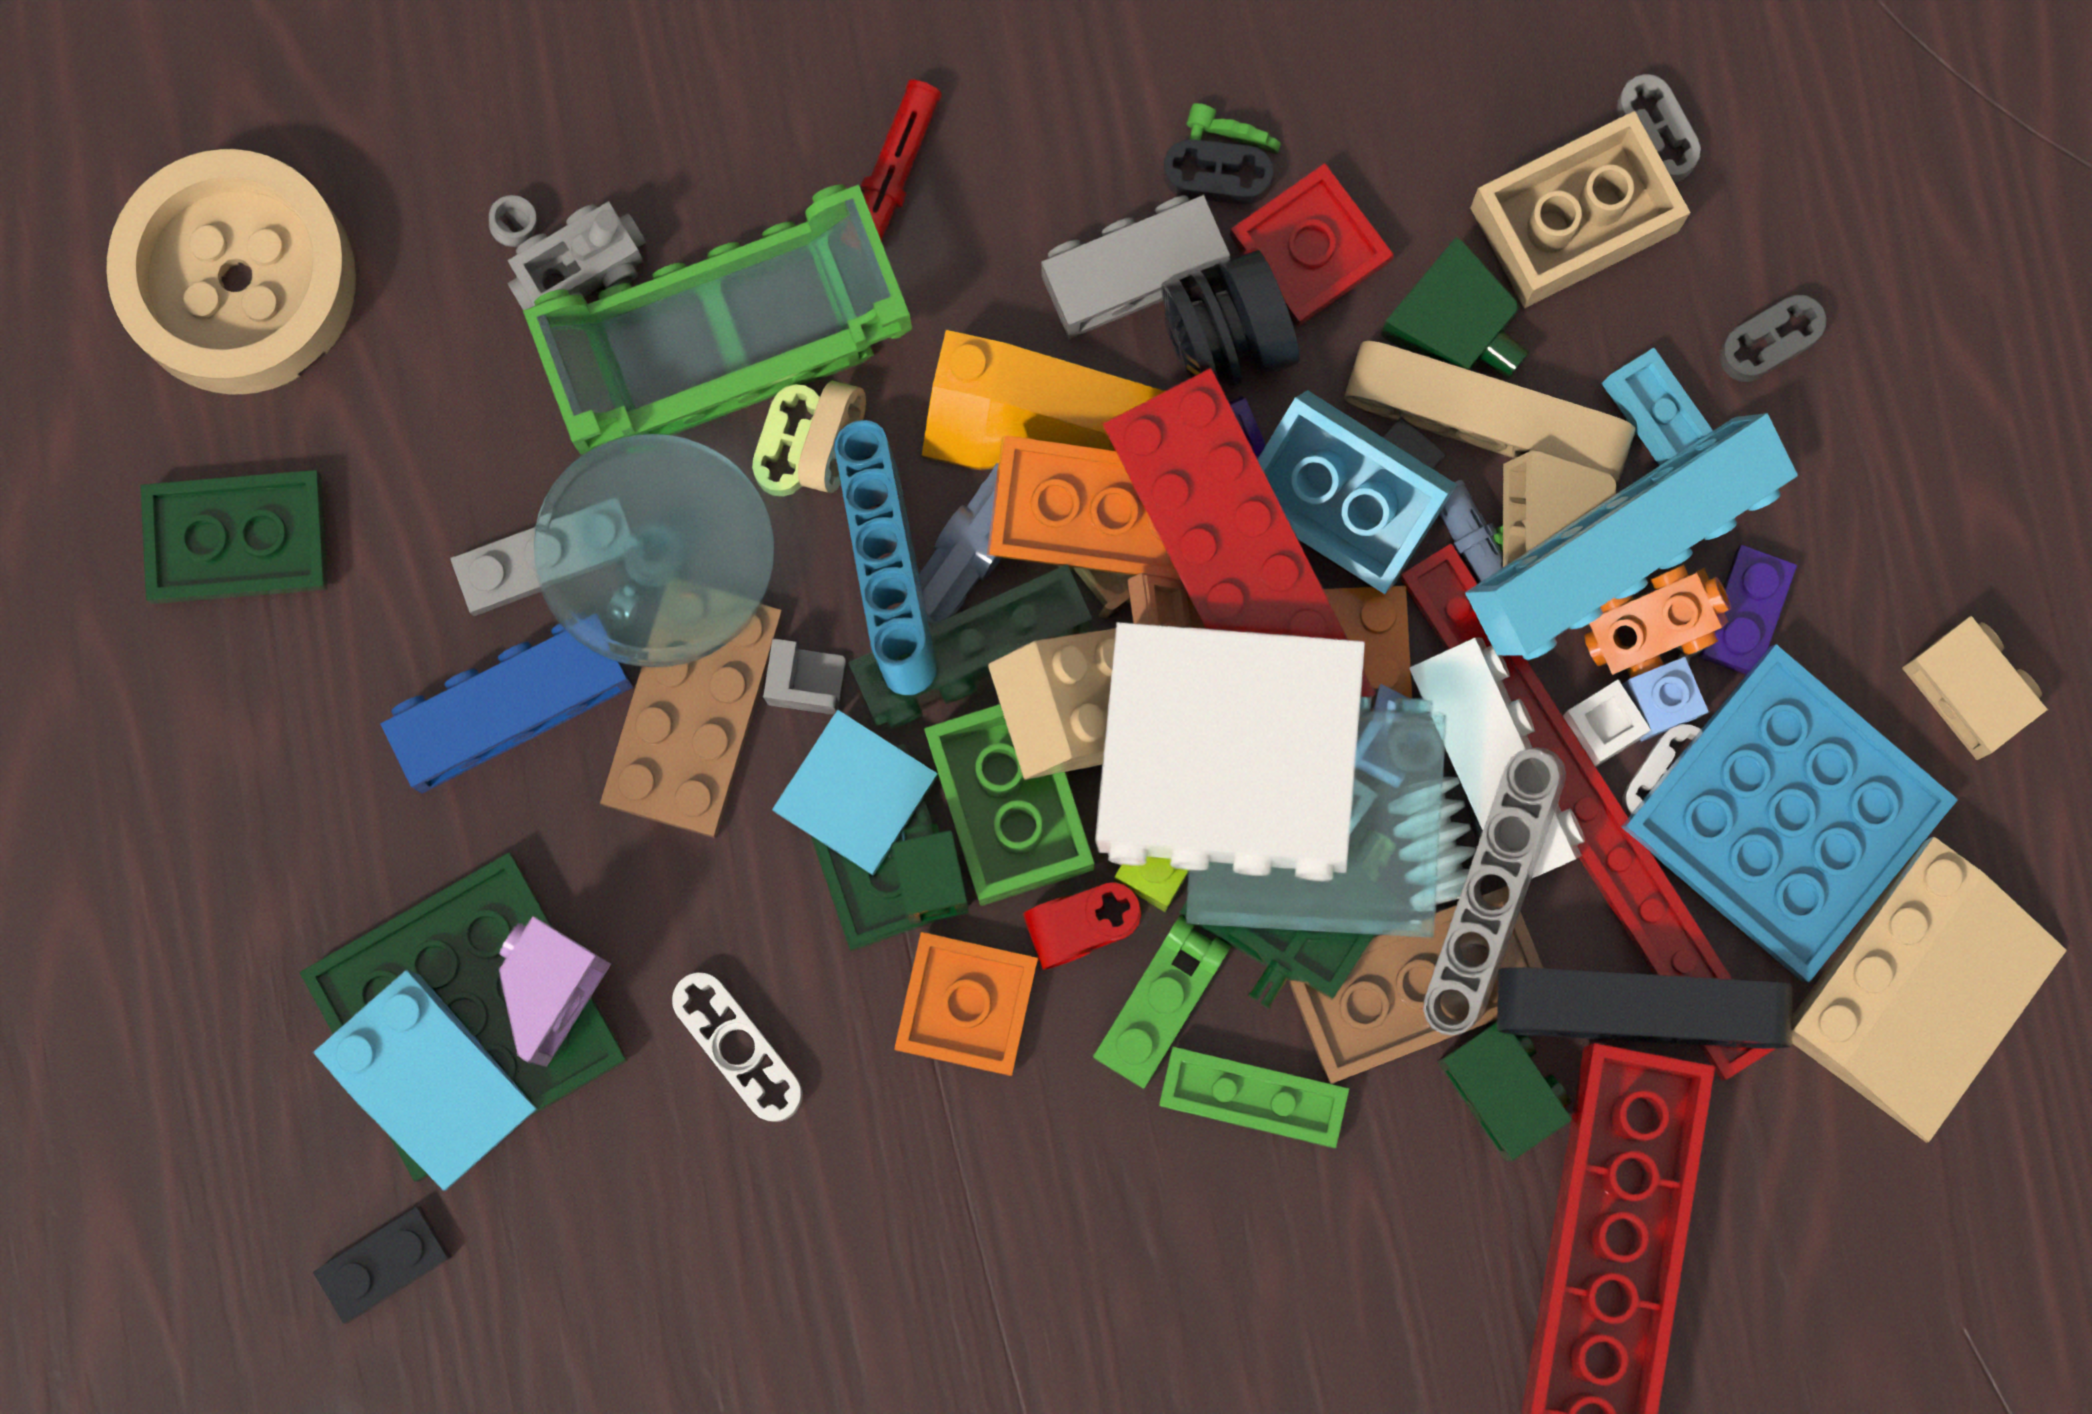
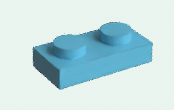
(1656, 406)

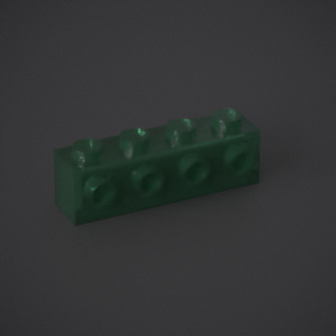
(974, 638)

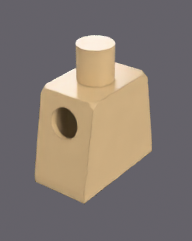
(1546, 496)

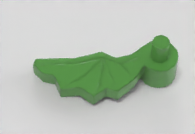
(1203, 120)

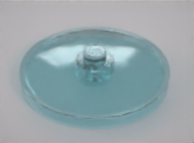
(653, 550)

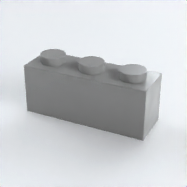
(1129, 263)

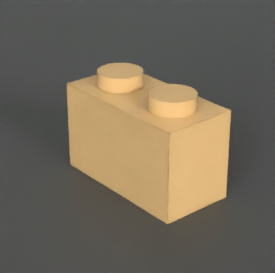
(1976, 687)

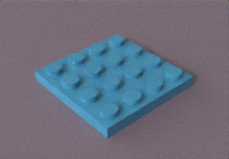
(1789, 813)

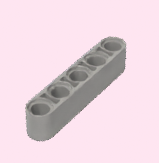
(1472, 911)

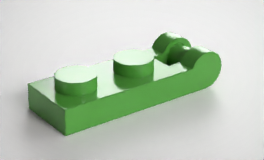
(1160, 1004)

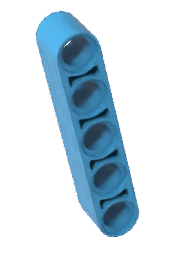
(893, 577)

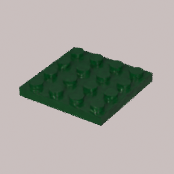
(457, 949)

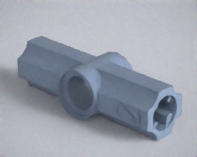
(960, 555)

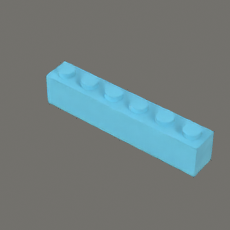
(1632, 536)

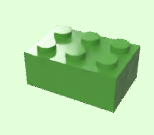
(1009, 827)

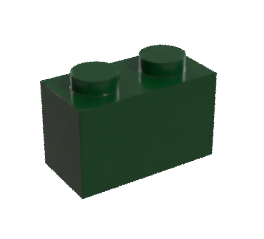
(929, 875)
(1507, 1090)

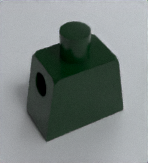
(1458, 315)

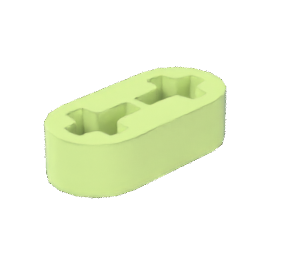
(775, 436)

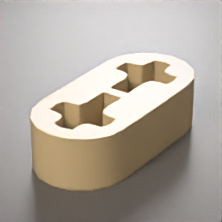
(836, 408)

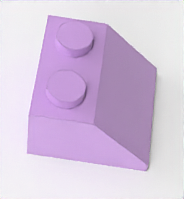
(546, 987)

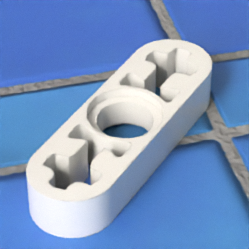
(721, 1003)

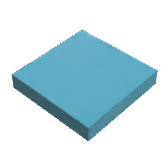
(855, 792)

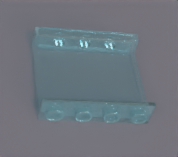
(1390, 843)

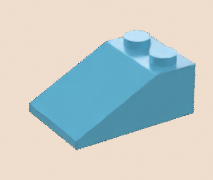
(425, 1079)

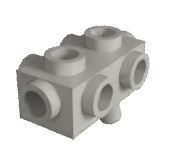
(588, 253)

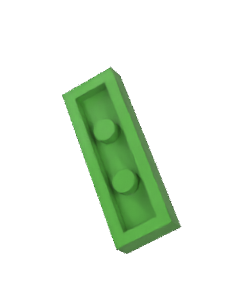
(1254, 1097)

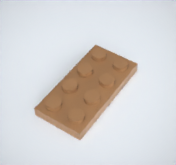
(690, 732)
(1382, 1000)

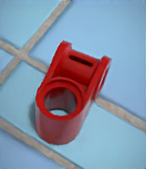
(1070, 924)

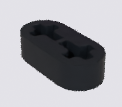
(1219, 158)

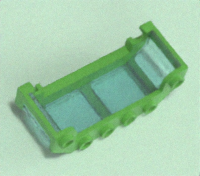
(722, 328)

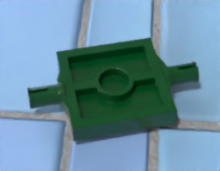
(1302, 956)

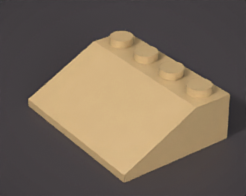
(1925, 988)

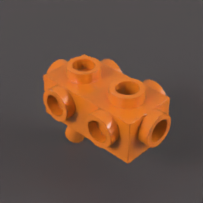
(1677, 612)

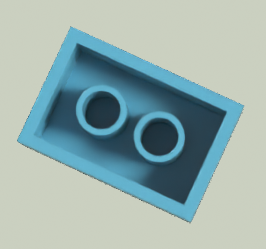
(1351, 490)

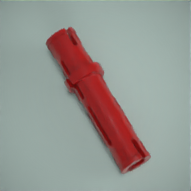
(917, 106)

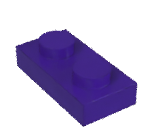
(1756, 593)

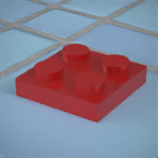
(1314, 243)

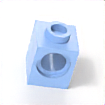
(1666, 697)

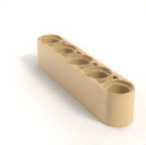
(1484, 409)

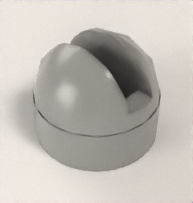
(519, 214)

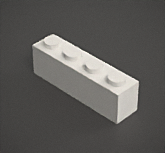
(1483, 736)

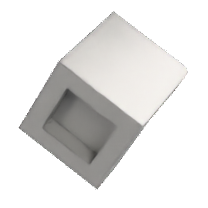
(803, 678)

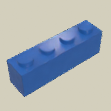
(500, 707)

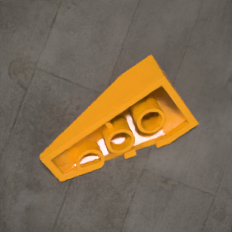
(1006, 390)

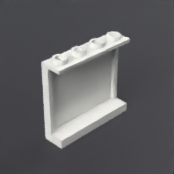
(1230, 750)

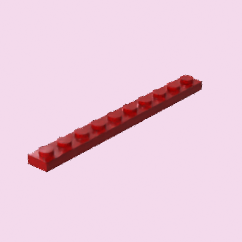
(1614, 859)

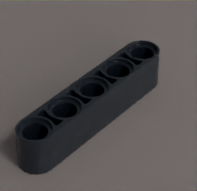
(1644, 1008)

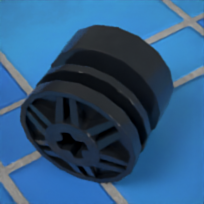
(1233, 322)

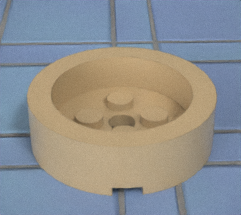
(196, 225)

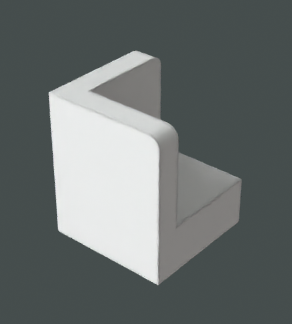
(1606, 723)

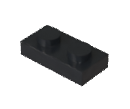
(382, 1265)

